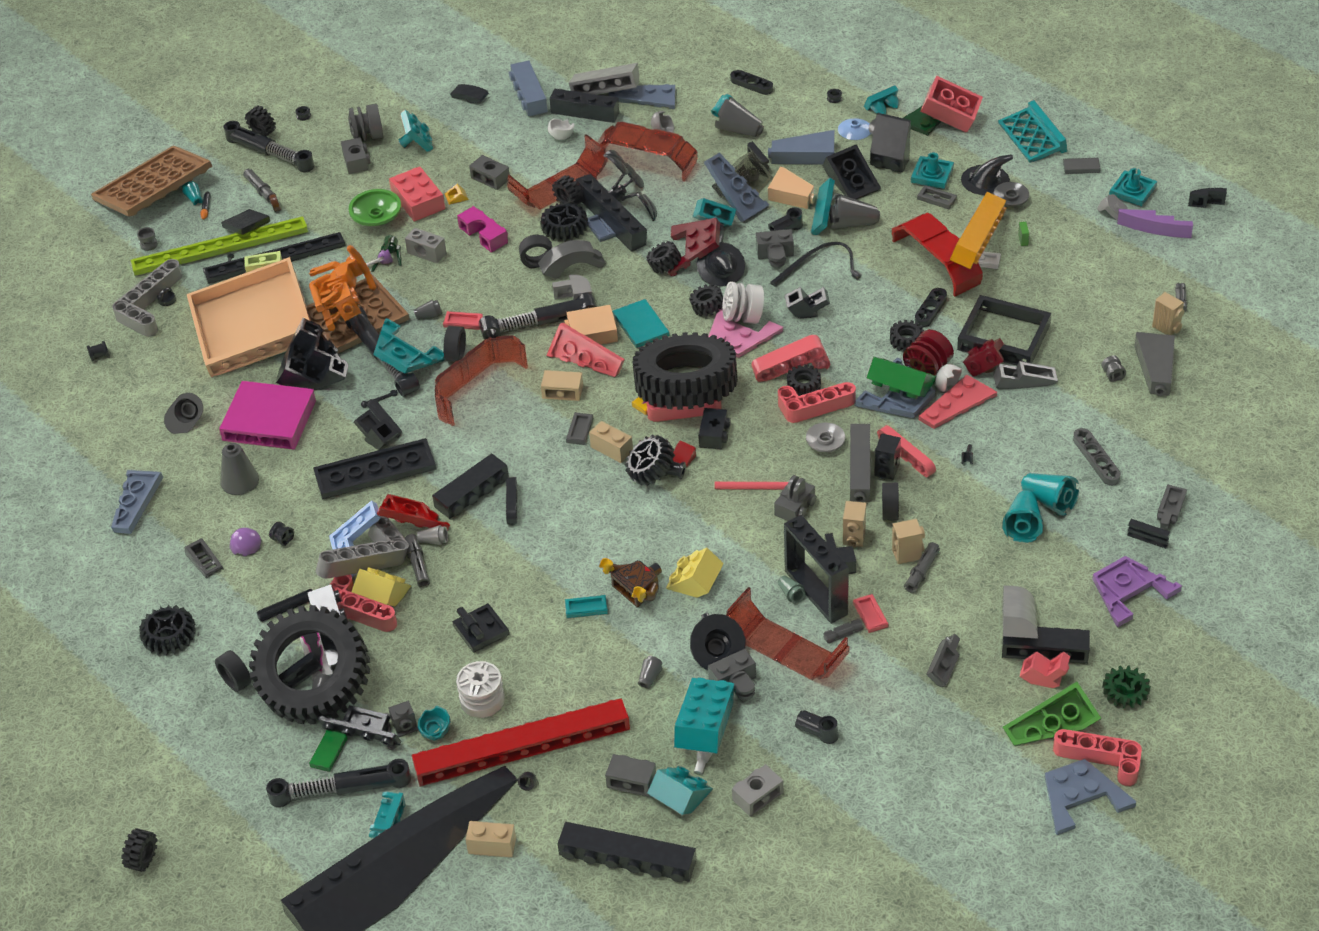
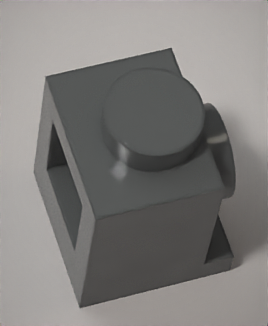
(403, 718)

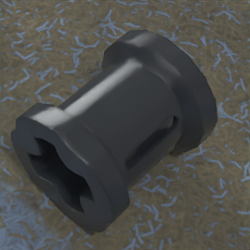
(97, 351)
(677, 469)

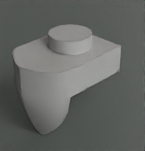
(1111, 205)

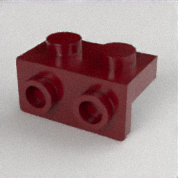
(984, 358)

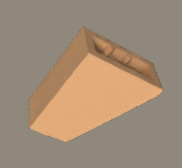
(791, 189)

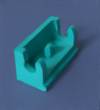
(389, 813)

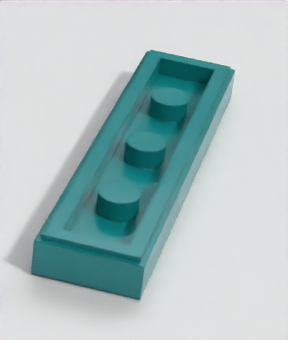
(823, 207)

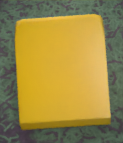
(456, 194)

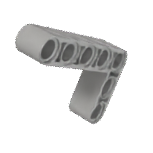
(130, 306)
(385, 551)

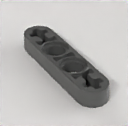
(1098, 456)

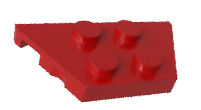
(409, 511)

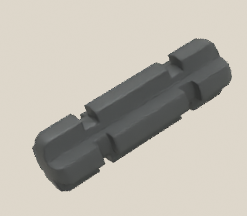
(1181, 294)
(843, 631)

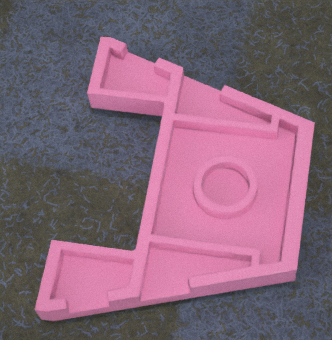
(742, 337)

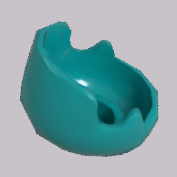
(433, 720)

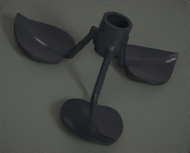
(619, 191)

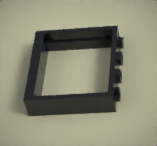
(1011, 354)
(800, 537)

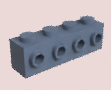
(528, 88)

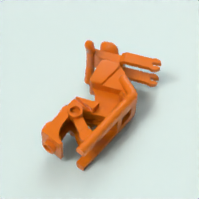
(339, 287)

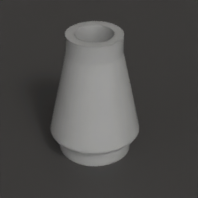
(435, 535)

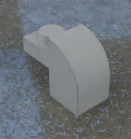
(571, 288)

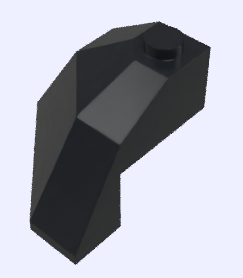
(311, 360)

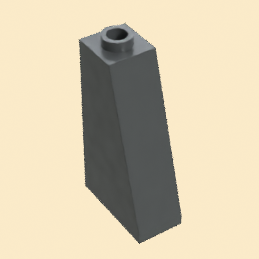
(1156, 360)
(860, 462)

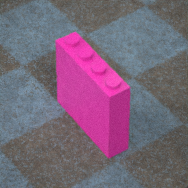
(267, 415)

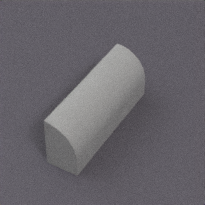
(606, 79)
(1019, 613)

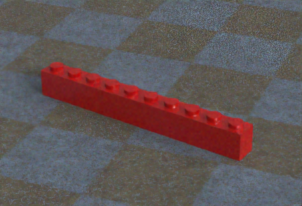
(520, 742)

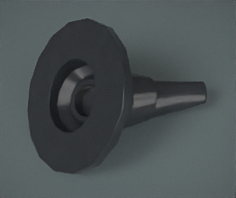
(987, 176)
(721, 265)
(715, 638)

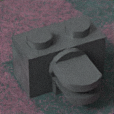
(775, 246)
(795, 499)
(736, 669)

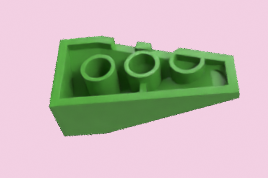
(1065, 710)

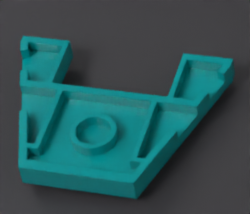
(401, 354)

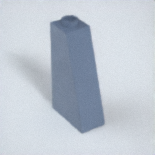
(803, 149)

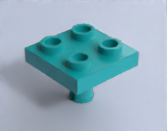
(415, 131)
(932, 171)
(1133, 187)

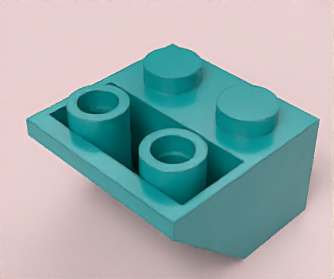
(679, 789)

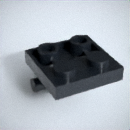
(480, 627)

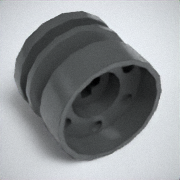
(366, 122)

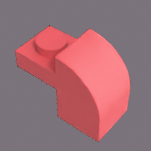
(1045, 672)

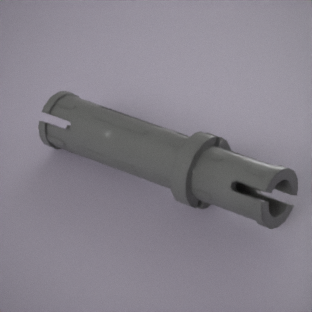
(262, 188)
(919, 572)
(421, 574)

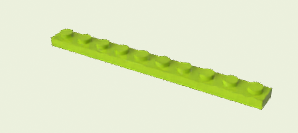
(220, 245)

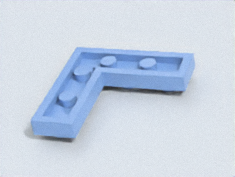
(355, 527)

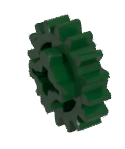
(1126, 686)

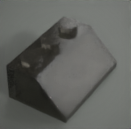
(752, 170)

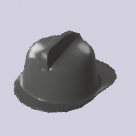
(183, 413)

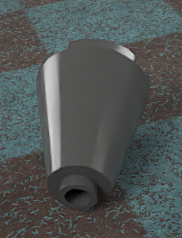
(738, 119)
(852, 213)
(237, 471)

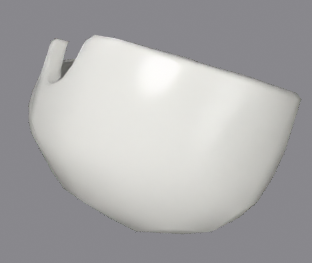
(560, 129)
(946, 376)

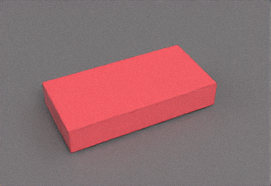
(462, 319)
(870, 613)

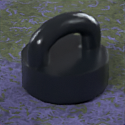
(166, 297)

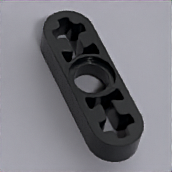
(743, 78)
(930, 301)
(511, 500)

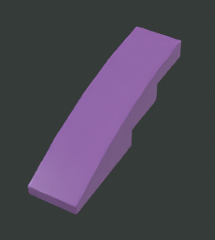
(1155, 224)

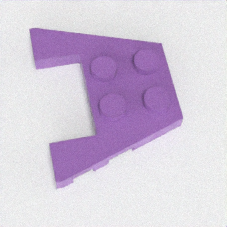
(1123, 581)

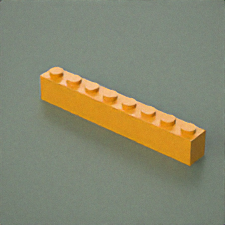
(979, 230)

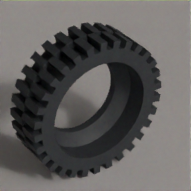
(687, 388)
(330, 695)

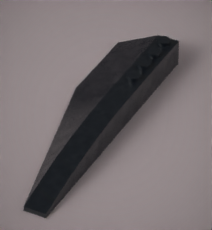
(392, 865)

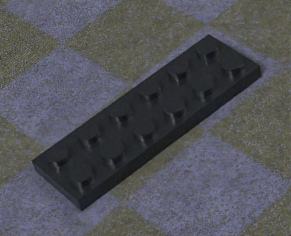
(374, 468)

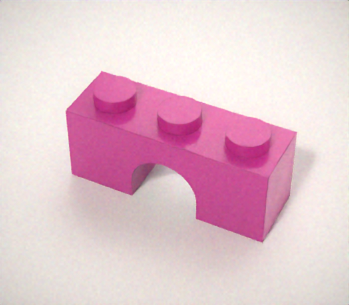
(490, 233)

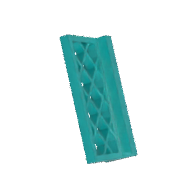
(1044, 127)

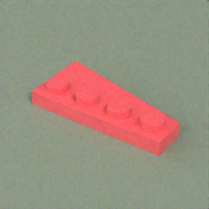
(577, 348)
(957, 400)

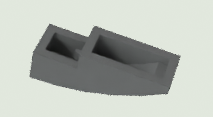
(1024, 376)

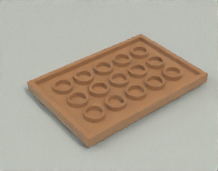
(151, 180)
(378, 306)

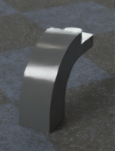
(567, 254)

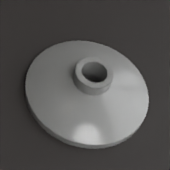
(825, 437)

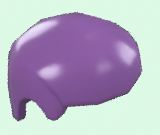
(245, 541)

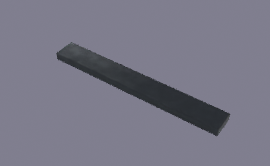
(295, 252)

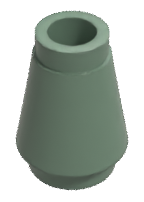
(793, 590)

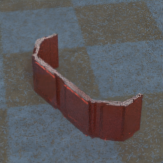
(652, 141)
(541, 195)
(478, 359)
(783, 644)

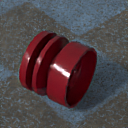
(929, 352)

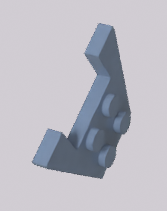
(895, 402)
(1077, 785)

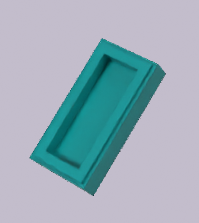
(586, 606)

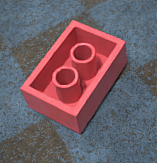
(951, 104)
(417, 193)

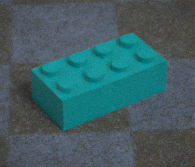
(704, 715)

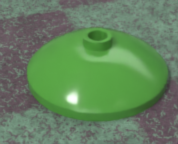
(375, 207)

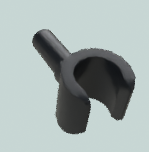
(967, 456)

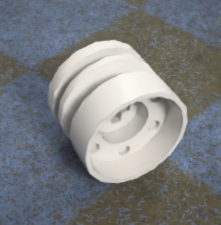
(743, 302)
(480, 689)

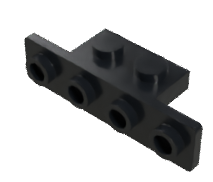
(363, 723)

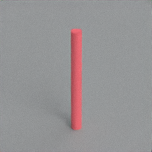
(750, 485)

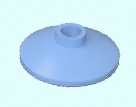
(854, 129)

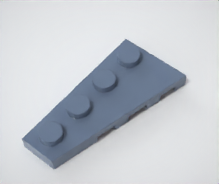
(648, 94)
(735, 188)
(136, 496)

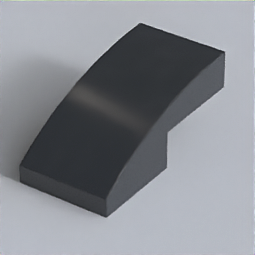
(471, 93)
(1206, 196)

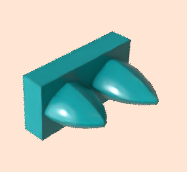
(877, 100)

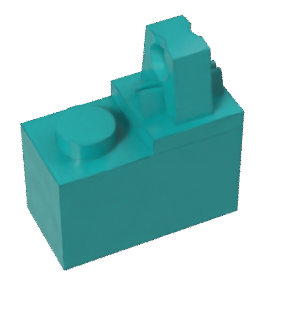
(710, 209)

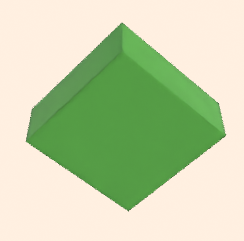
(1023, 233)

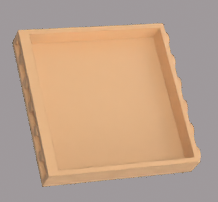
(248, 316)

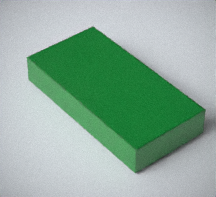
(328, 750)

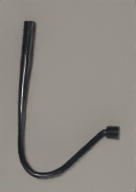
(797, 263)

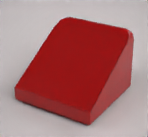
(684, 453)

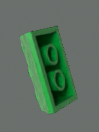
(900, 377)

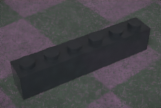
(612, 212)
(627, 852)

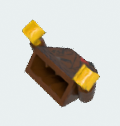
(633, 580)

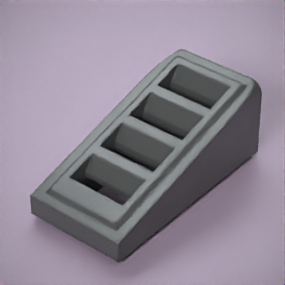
(193, 548)

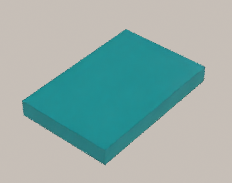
(640, 323)

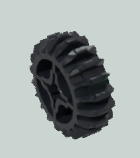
(564, 221)
(649, 460)
(167, 632)

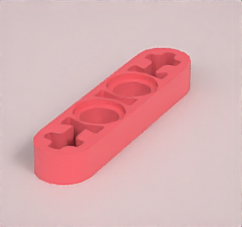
(911, 453)

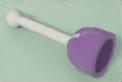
(383, 257)

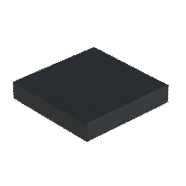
(246, 221)

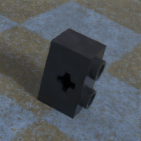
(713, 428)
(887, 456)

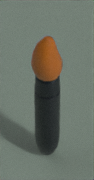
(205, 205)

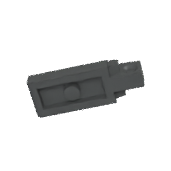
(1171, 505)
(944, 661)

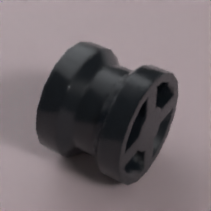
(281, 533)

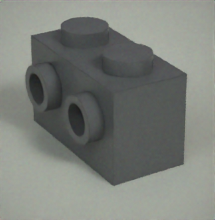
(630, 774)

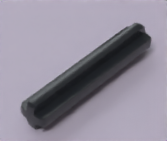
(381, 414)
(284, 605)

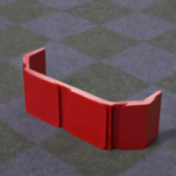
(941, 244)

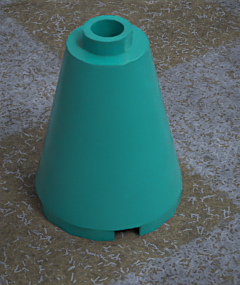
(1052, 490)
(1023, 518)

